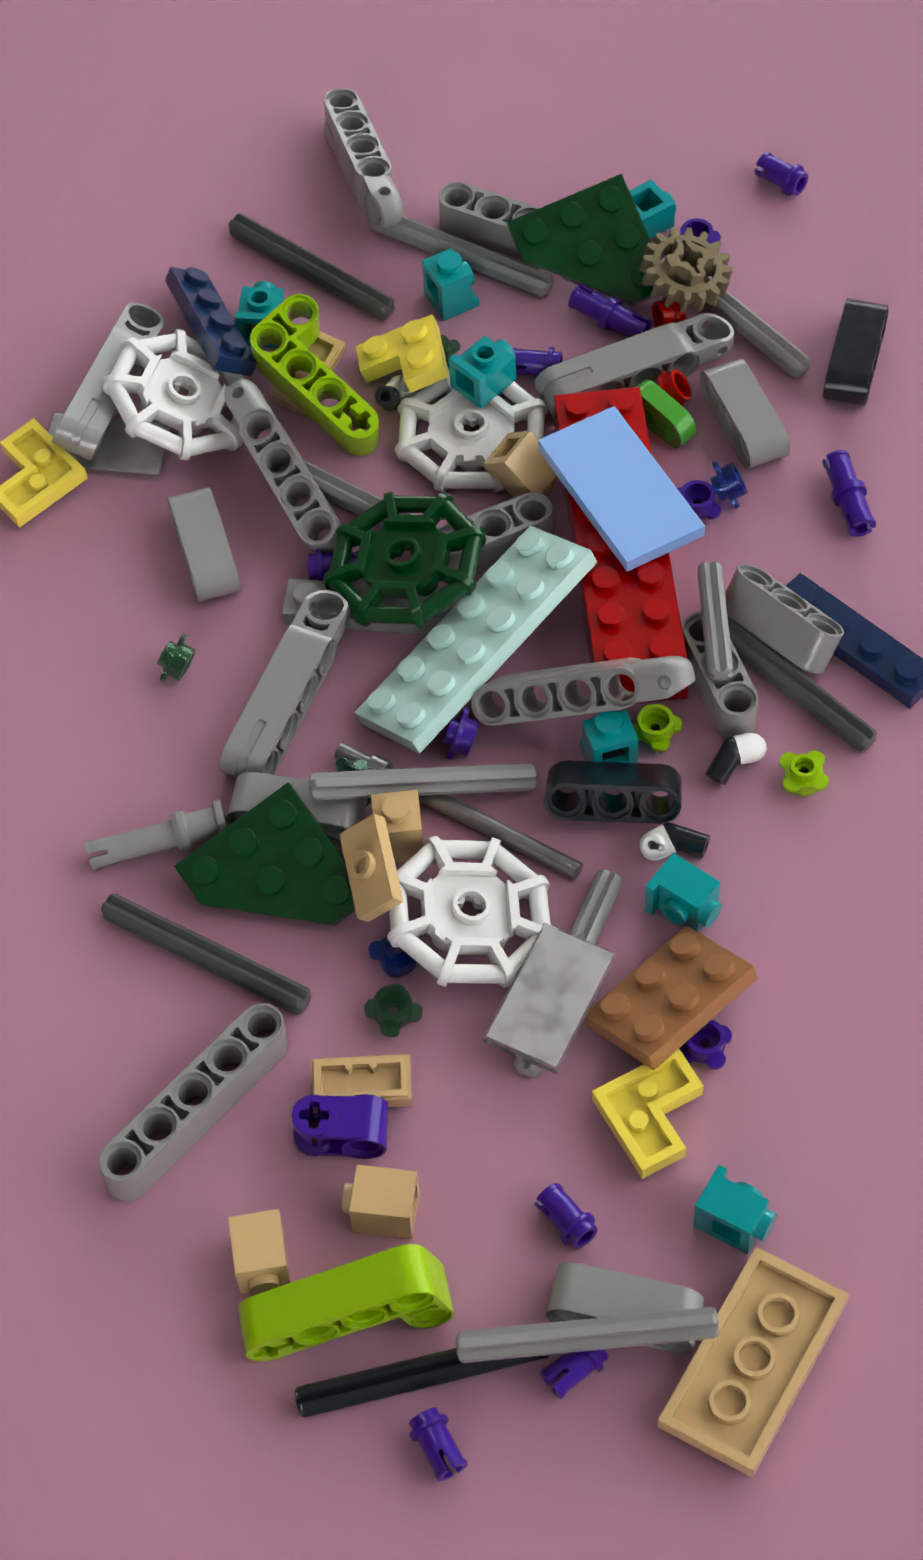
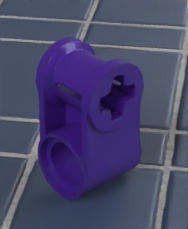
(346, 1127)

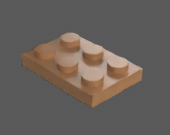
(670, 997)

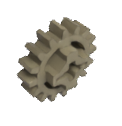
(686, 269)

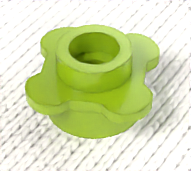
(657, 716)
(804, 783)

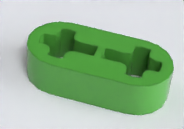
(666, 415)

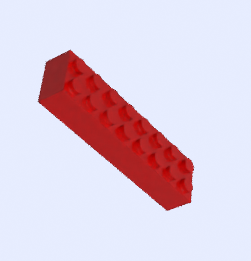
(622, 610)

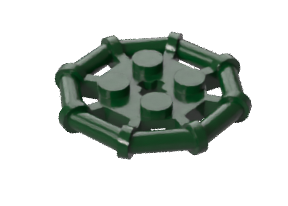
(410, 578)

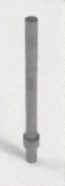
(479, 821)

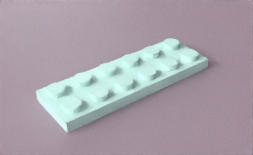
(475, 638)

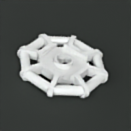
(160, 401)
(452, 442)
(457, 931)

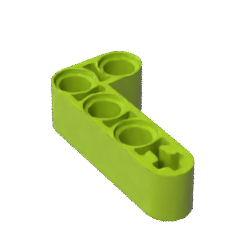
(320, 383)
(347, 1299)

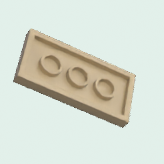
(754, 1369)

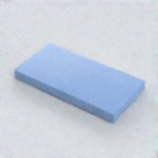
(621, 488)

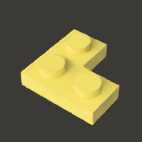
(412, 348)
(44, 476)
(637, 1109)

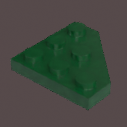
(589, 240)
(272, 865)

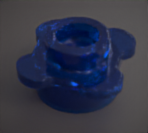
(728, 483)
(393, 964)

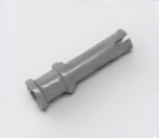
(181, 831)

